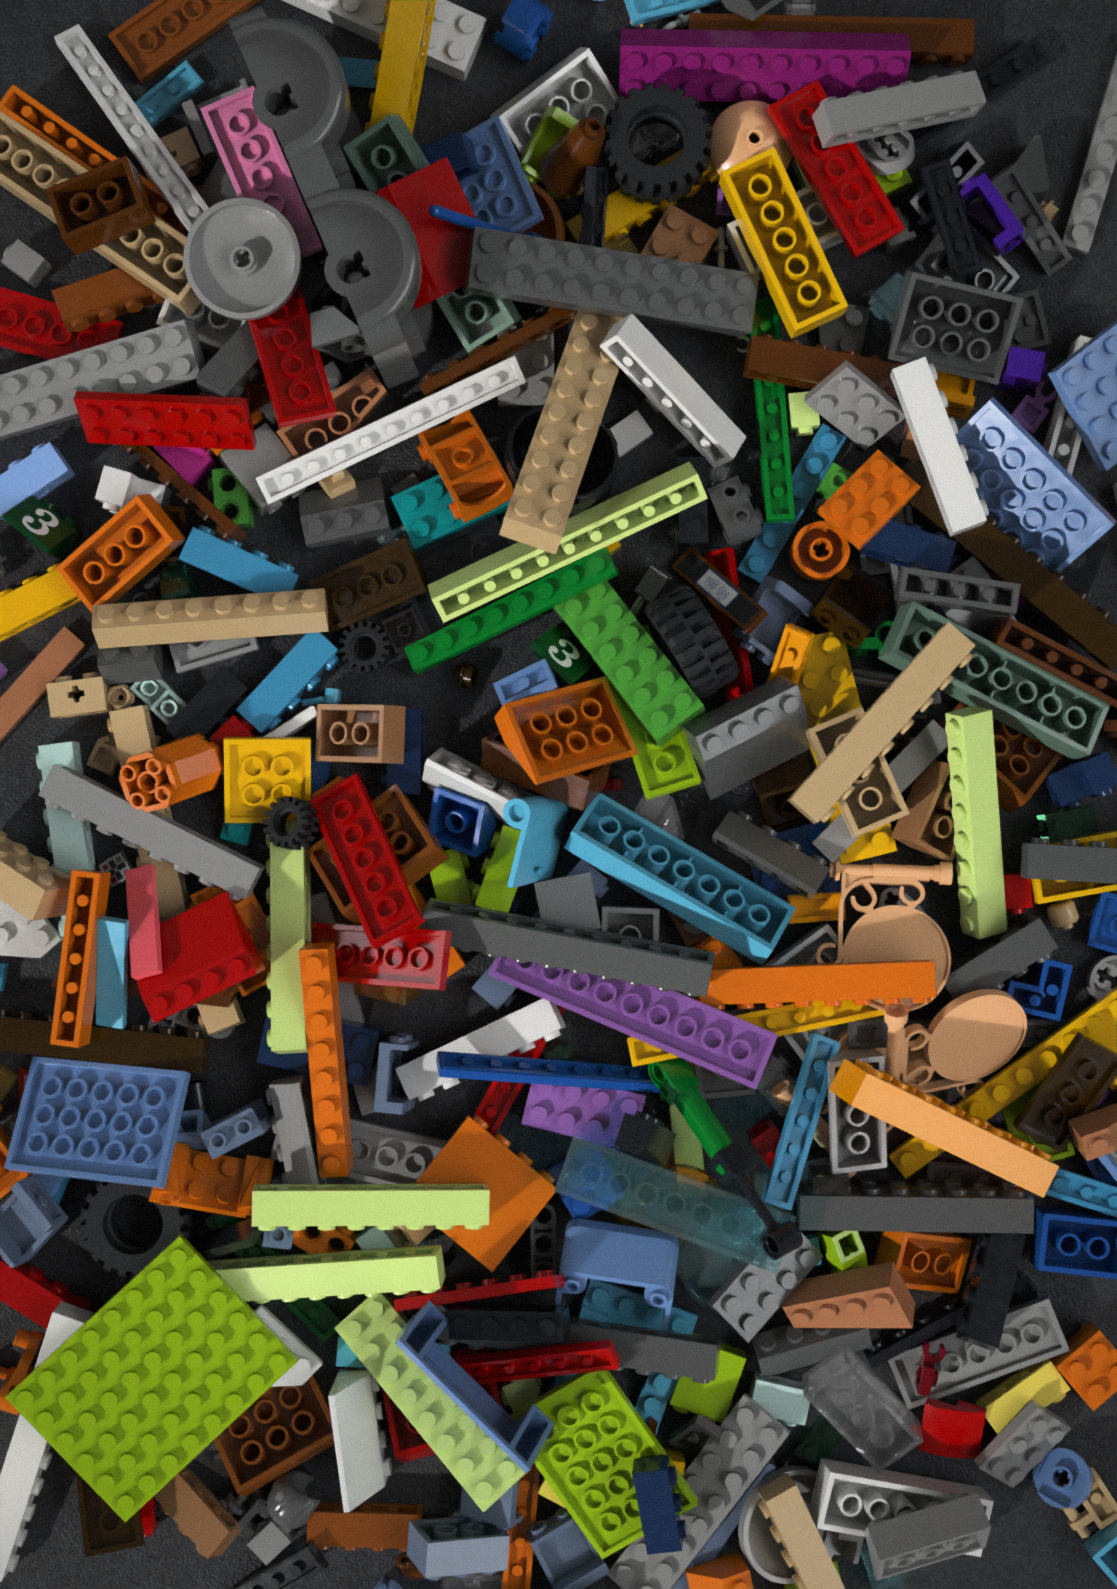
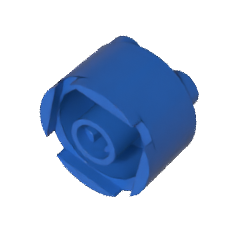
(522, 27)

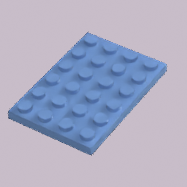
(1030, 489)
(98, 1121)

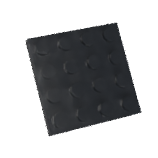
(452, 555)

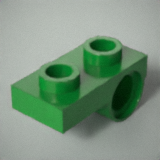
(871, 643)

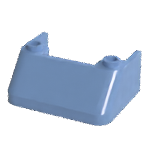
(622, 1257)

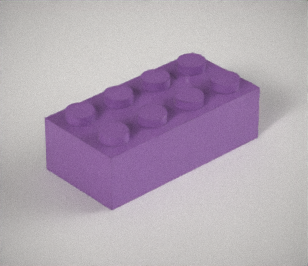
(581, 1110)

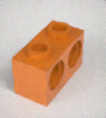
(321, 1242)

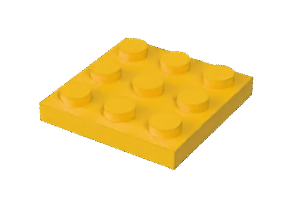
(261, 771)

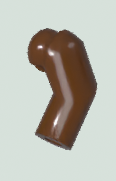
(407, 1567)

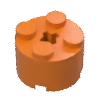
(803, 556)

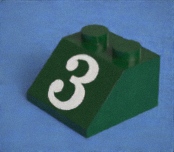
(44, 526)
(562, 655)

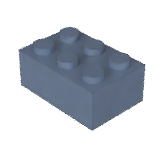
(456, 1547)

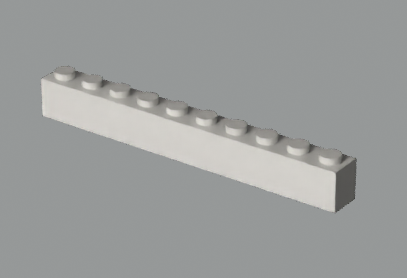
(29, 1452)

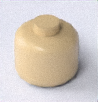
(1063, 914)

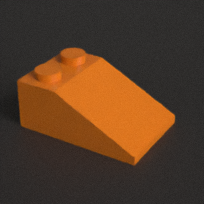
(926, 1258)

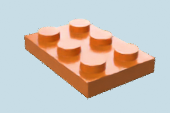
(869, 500)

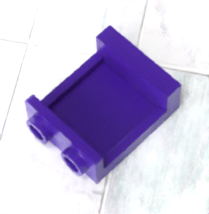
(1013, 231)

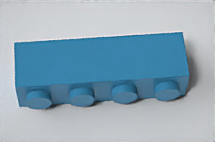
(234, 564)
(288, 681)

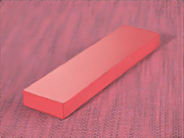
(143, 922)

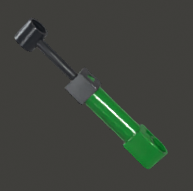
(728, 1159)

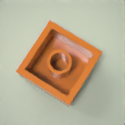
(1089, 1365)

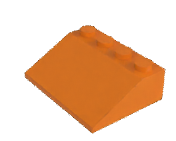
(566, 730)

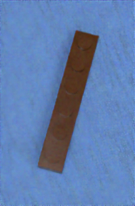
(507, 344)
(187, 492)

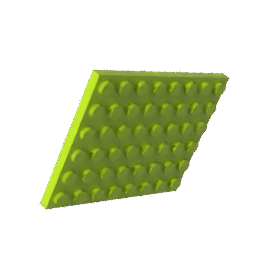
(152, 1378)

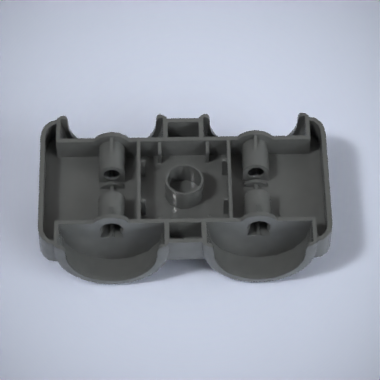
(368, 240)

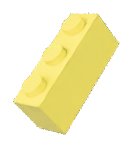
(1035, 1382)

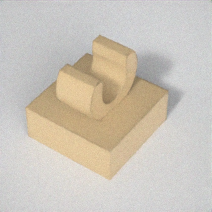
(338, 483)

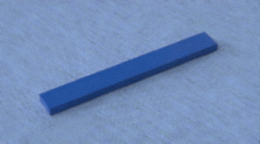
(544, 1071)

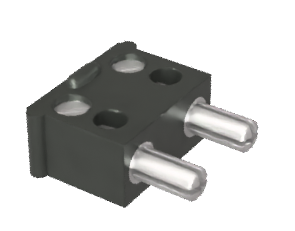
(650, 588)

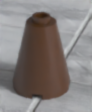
(567, 158)

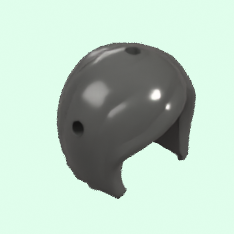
(288, 1500)

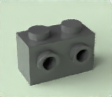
(734, 511)

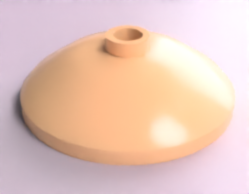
(732, 134)

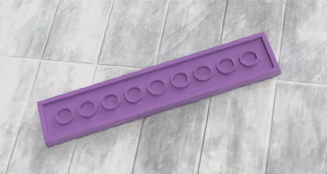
(652, 1016)

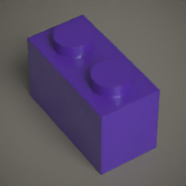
(1022, 370)

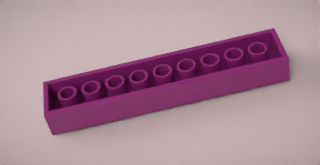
(760, 63)

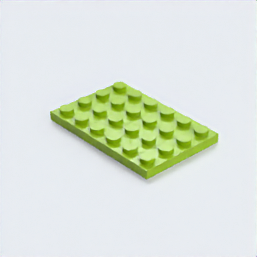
(593, 1456)

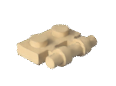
(1099, 1508)

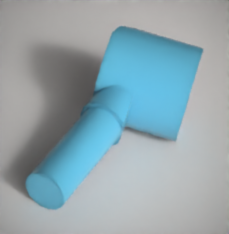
(332, 696)

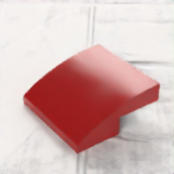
(952, 1429)

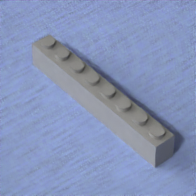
(151, 831)

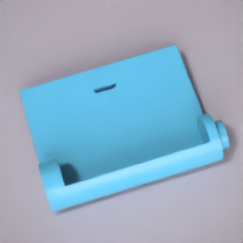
(541, 834)

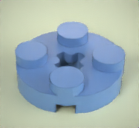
(1079, 1473)

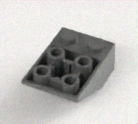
(133, 662)

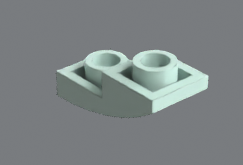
(160, 698)

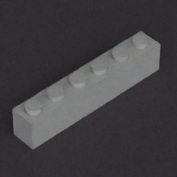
(898, 108)

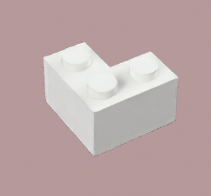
(120, 487)

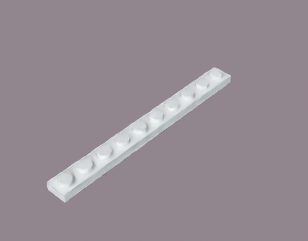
(131, 125)
(390, 429)

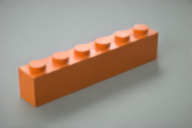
(79, 958)

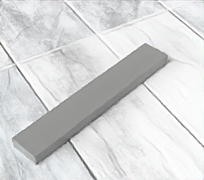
(905, 770)

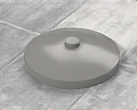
(243, 258)
(754, 1532)

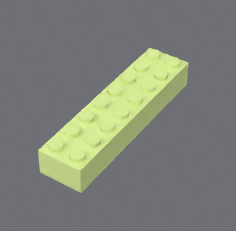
(454, 1437)

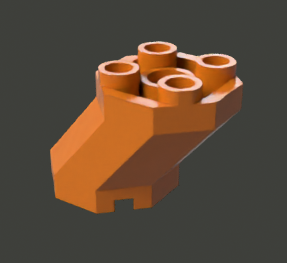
(171, 772)

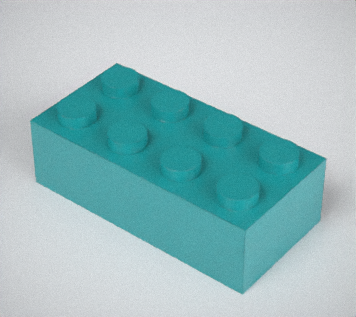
(427, 512)

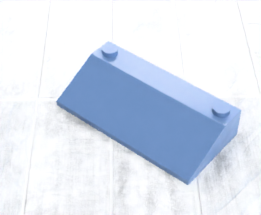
(517, 1438)

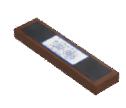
(719, 590)

